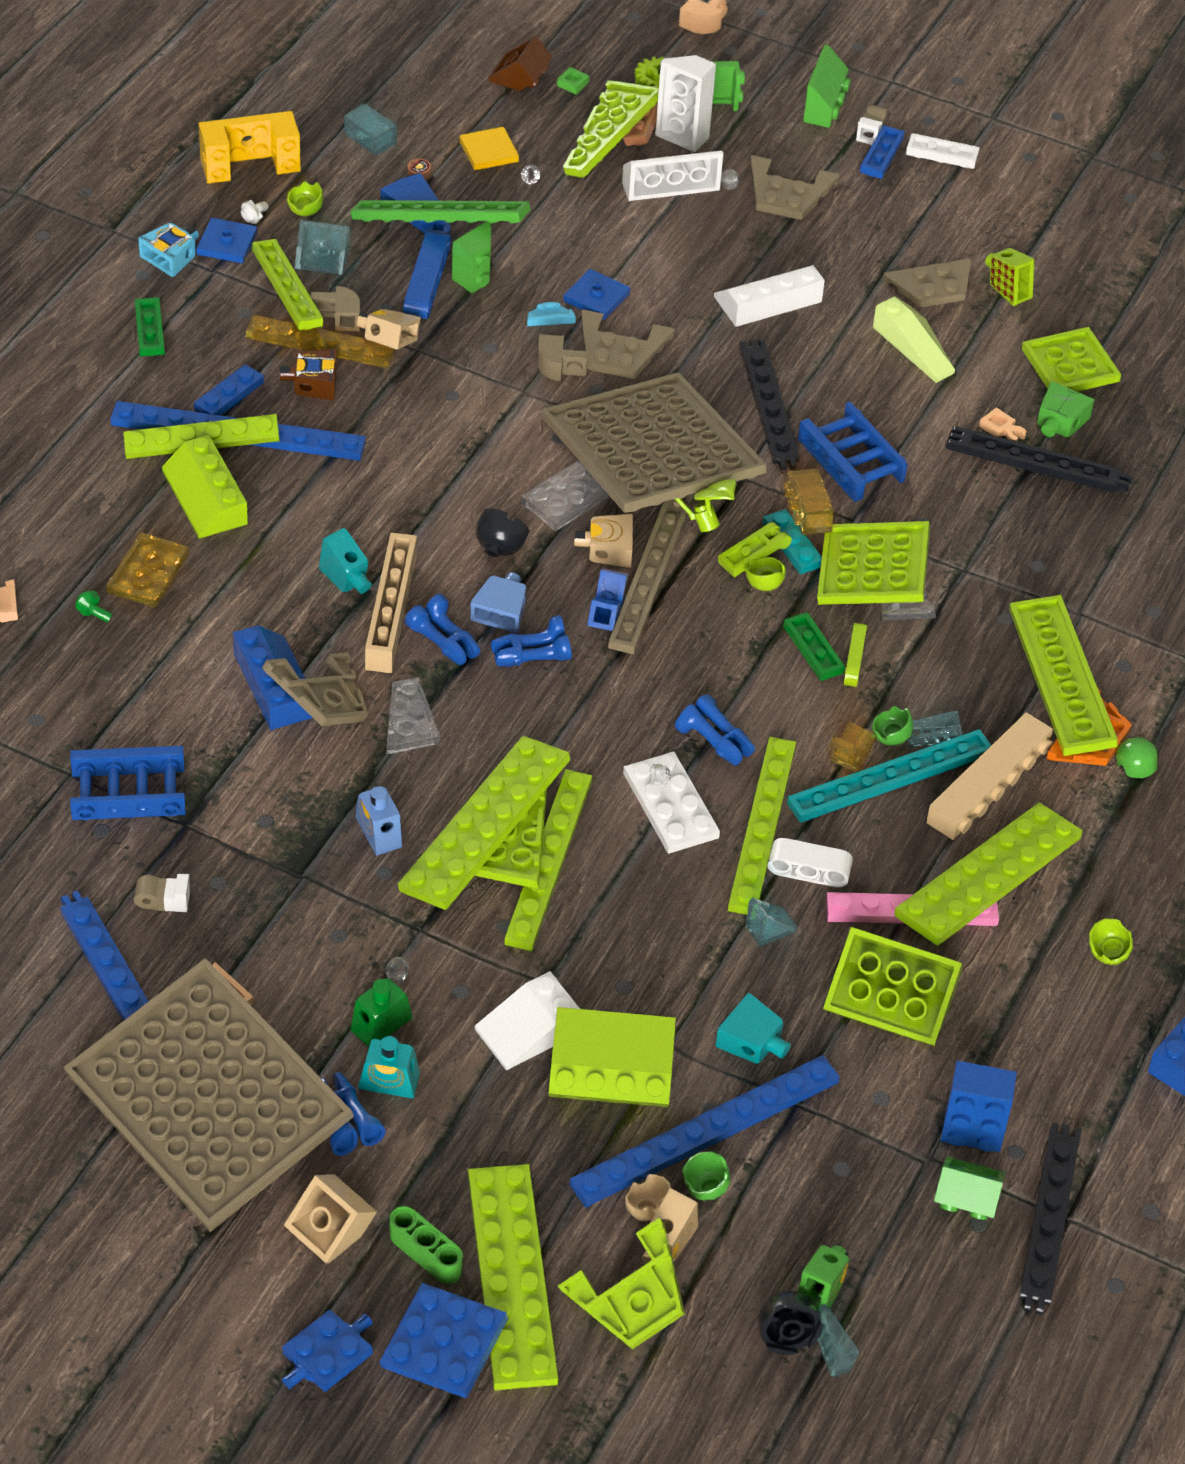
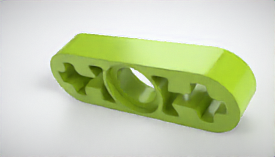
(855, 655)

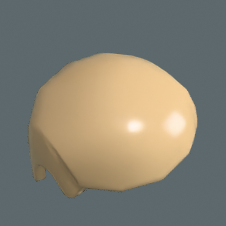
(647, 1197)

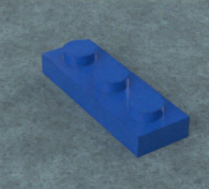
(882, 152)
(229, 391)

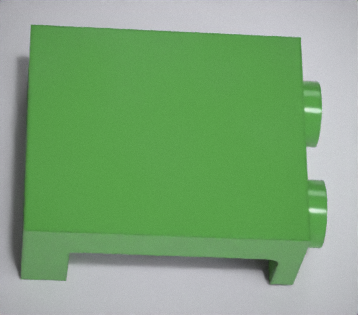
(727, 83)

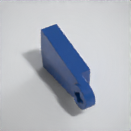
(415, 189)

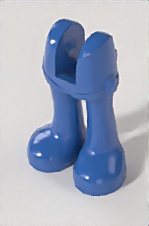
(454, 647)
(510, 648)
(729, 746)
(368, 1127)

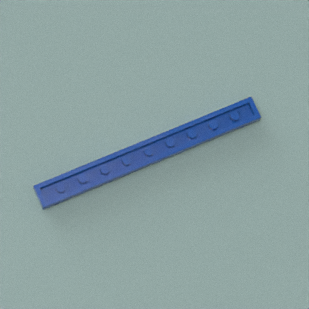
(291, 437)
(703, 1131)

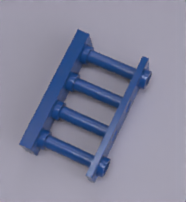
(840, 467)
(127, 762)

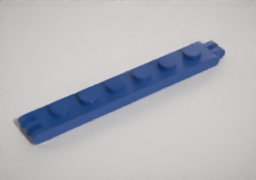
(103, 955)

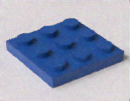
(444, 1340)

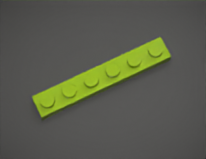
(287, 284)
(223, 434)

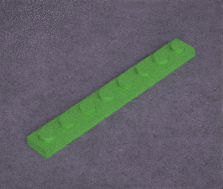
(441, 210)

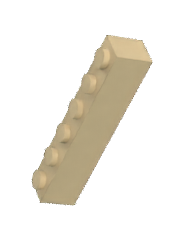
(391, 603)
(990, 776)

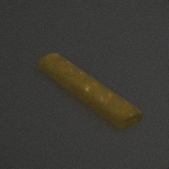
(316, 339)

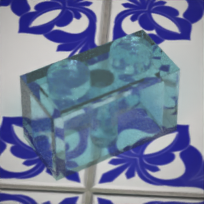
(370, 129)

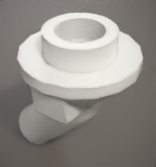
(252, 212)

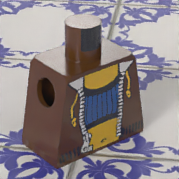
(313, 374)

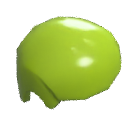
(305, 199)
(765, 573)
(1110, 941)

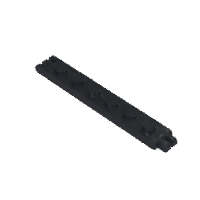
(769, 404)
(1038, 460)
(1049, 1218)

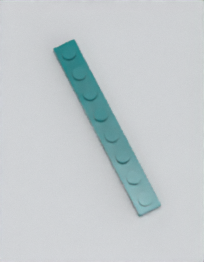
(888, 776)

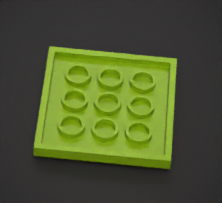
(874, 563)

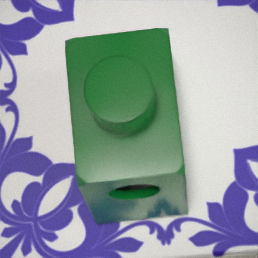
(380, 1011)

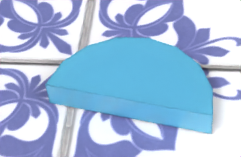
(550, 314)

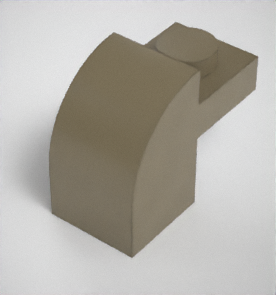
(342, 305)
(555, 361)

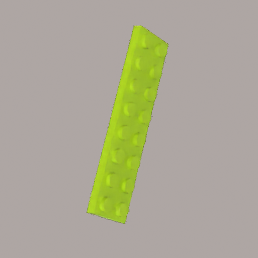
(1063, 675)
(483, 822)
(987, 873)
(513, 1275)

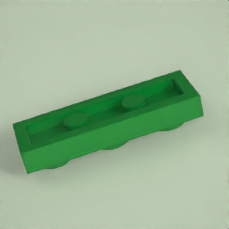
(149, 327)
(814, 646)

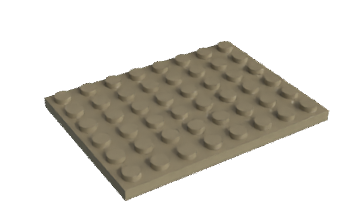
(652, 442)
(208, 1094)

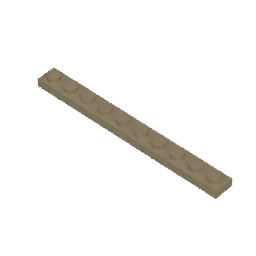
(649, 576)

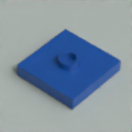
(227, 240)
(596, 293)

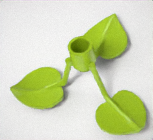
(704, 511)

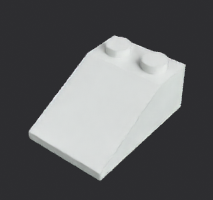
(525, 1021)

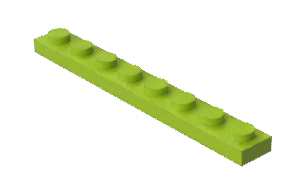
(762, 824)
(556, 842)

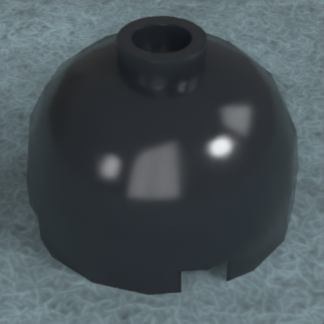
(499, 534)
(789, 1322)

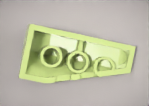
(912, 337)

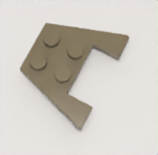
(784, 195)
(619, 353)
(327, 699)

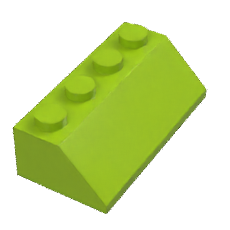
(205, 488)

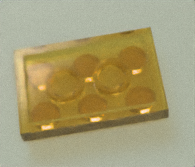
(147, 569)

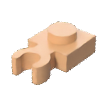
(1001, 424)

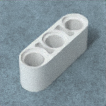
(810, 862)

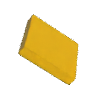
(489, 148)

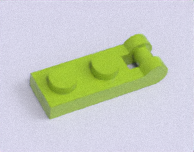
(754, 548)

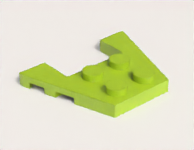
(641, 1301)

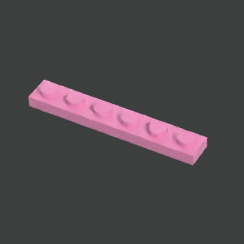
(881, 908)

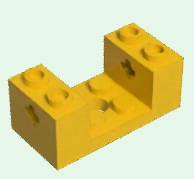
(272, 136)

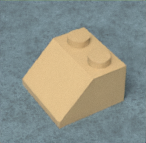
(329, 1217)

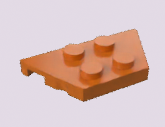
(1101, 757)

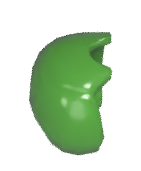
(893, 726)
(1137, 757)
(706, 1175)

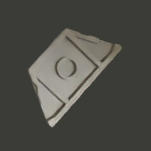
(932, 283)

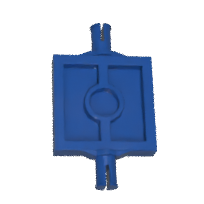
(327, 1350)

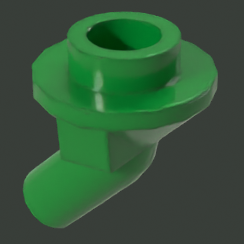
(88, 604)

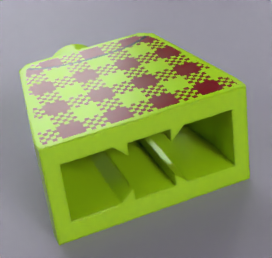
(1012, 275)

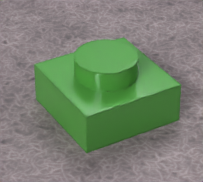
(573, 80)

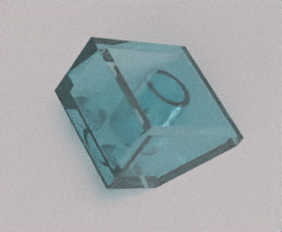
(322, 247)

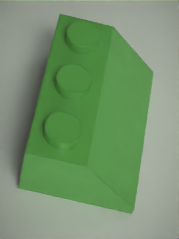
(826, 89)

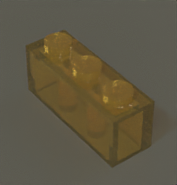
(809, 501)

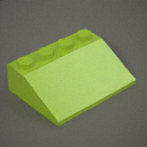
(893, 986)
(612, 1057)

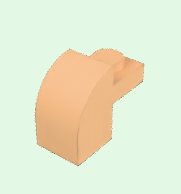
(702, 17)

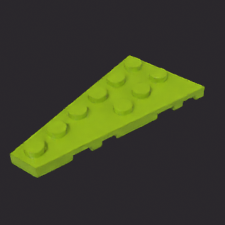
(608, 123)
(520, 853)

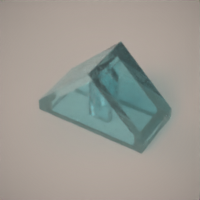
(768, 922)

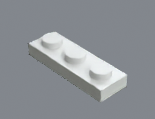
(942, 150)

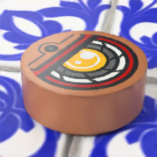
(419, 166)

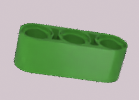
(429, 1257)

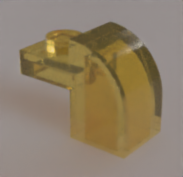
(852, 747)

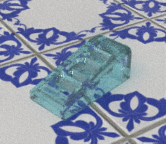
(948, 722)
(835, 1344)

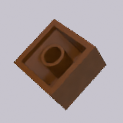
(521, 65)

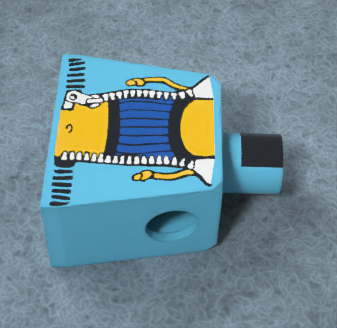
(169, 247)

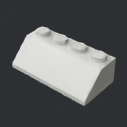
(685, 101)
(672, 175)
(772, 295)

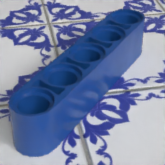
(427, 274)

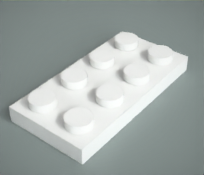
(672, 809)

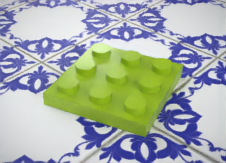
(1071, 360)

